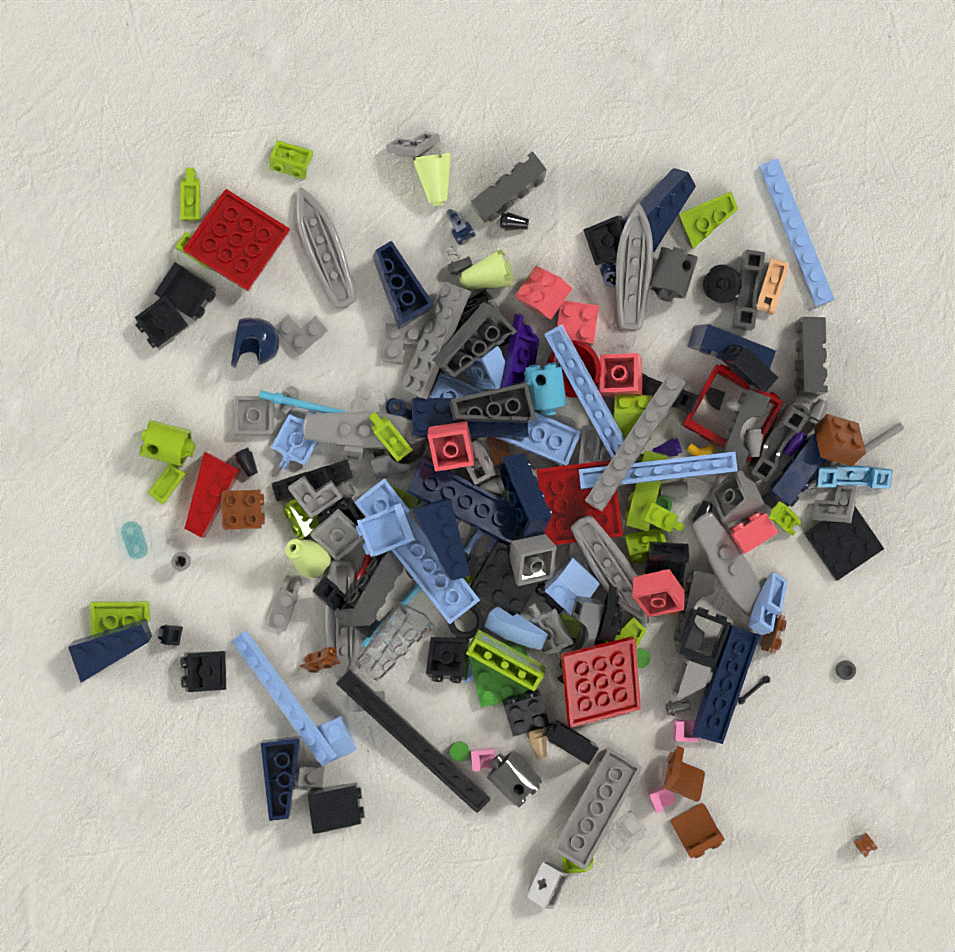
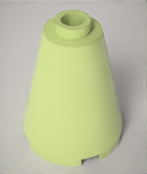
(434, 176)
(488, 273)
(308, 557)

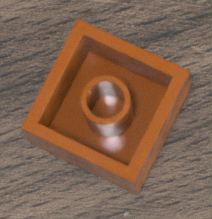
(839, 440)

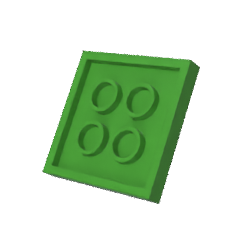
(493, 685)

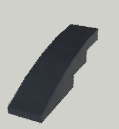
(317, 478)

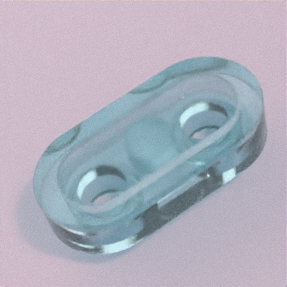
(134, 539)

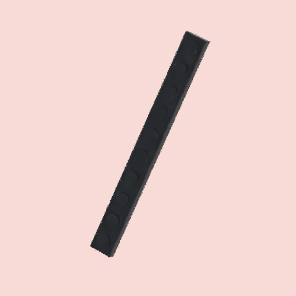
(413, 740)

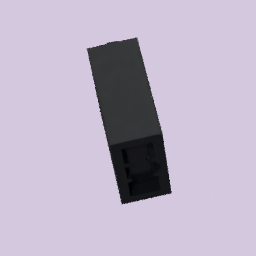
(748, 367)
(712, 659)
(571, 741)

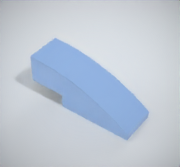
(768, 604)
(515, 629)

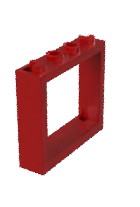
(725, 372)

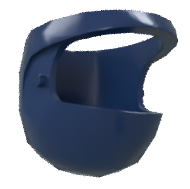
(257, 337)

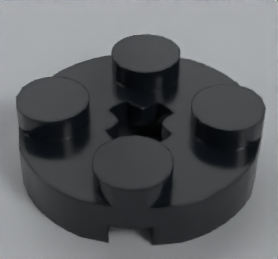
(731, 290)

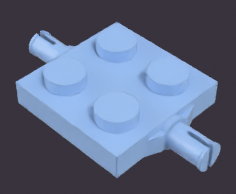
(292, 443)

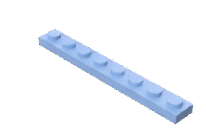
(796, 232)
(585, 389)
(667, 469)
(284, 698)

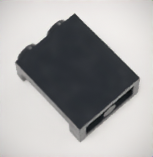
(186, 291)
(667, 556)

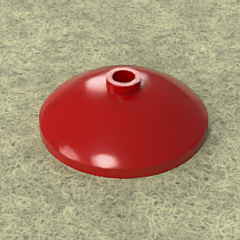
(590, 361)

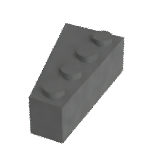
(510, 188)
(474, 339)
(811, 356)
(504, 404)
(371, 591)

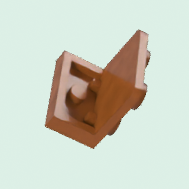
(242, 509)
(682, 777)
(697, 830)

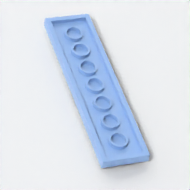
(545, 436)
(419, 558)

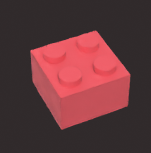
(543, 292)
(578, 321)
(621, 374)
(451, 446)
(753, 532)
(658, 593)

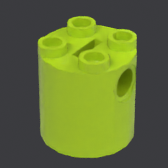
(167, 443)

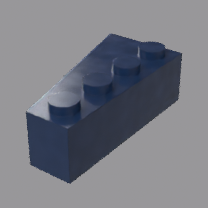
(666, 202)
(402, 288)
(713, 341)
(795, 475)
(525, 495)
(442, 532)
(107, 647)
(280, 767)

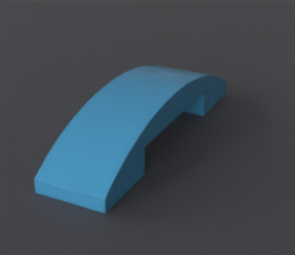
(854, 476)

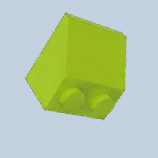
(628, 410)

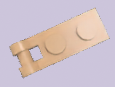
(772, 285)

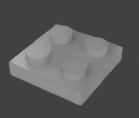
(253, 416)
(337, 535)

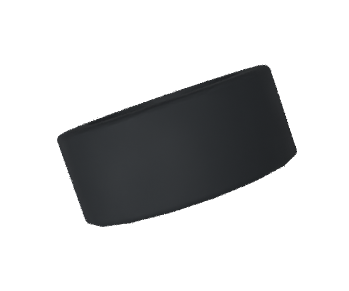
(468, 635)

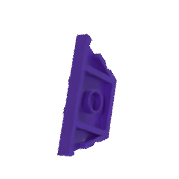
(521, 352)

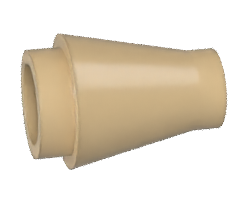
(538, 741)

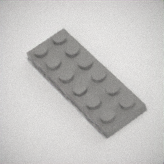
(436, 335)
(596, 808)

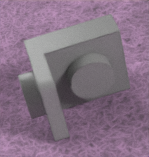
(310, 776)

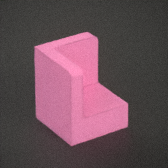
(683, 730)
(481, 758)
(660, 798)

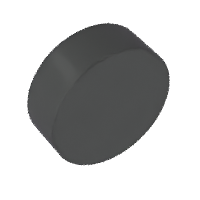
(845, 670)

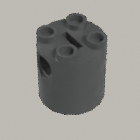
(672, 274)
(509, 773)

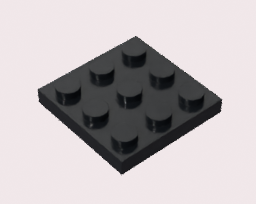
(843, 544)
(497, 581)

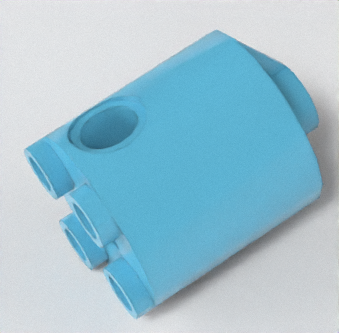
(549, 394)

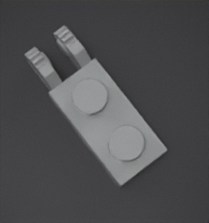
(284, 605)

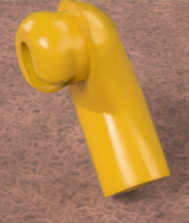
(695, 451)

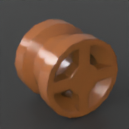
(865, 845)

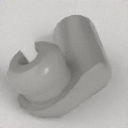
(292, 393)

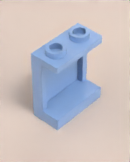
(385, 531)

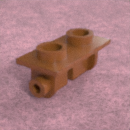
(773, 640)
(320, 660)

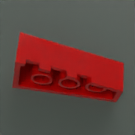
(206, 502)

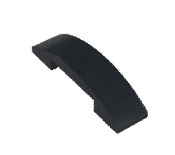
(685, 401)
(333, 598)

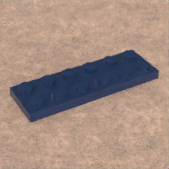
(438, 412)
(469, 501)
(725, 685)

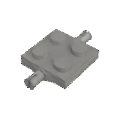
(551, 623)

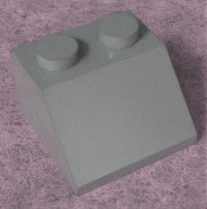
(737, 497)
(532, 559)
(691, 678)

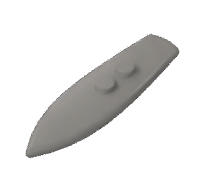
(324, 250)
(633, 270)
(353, 429)
(727, 562)
(608, 563)
(337, 633)

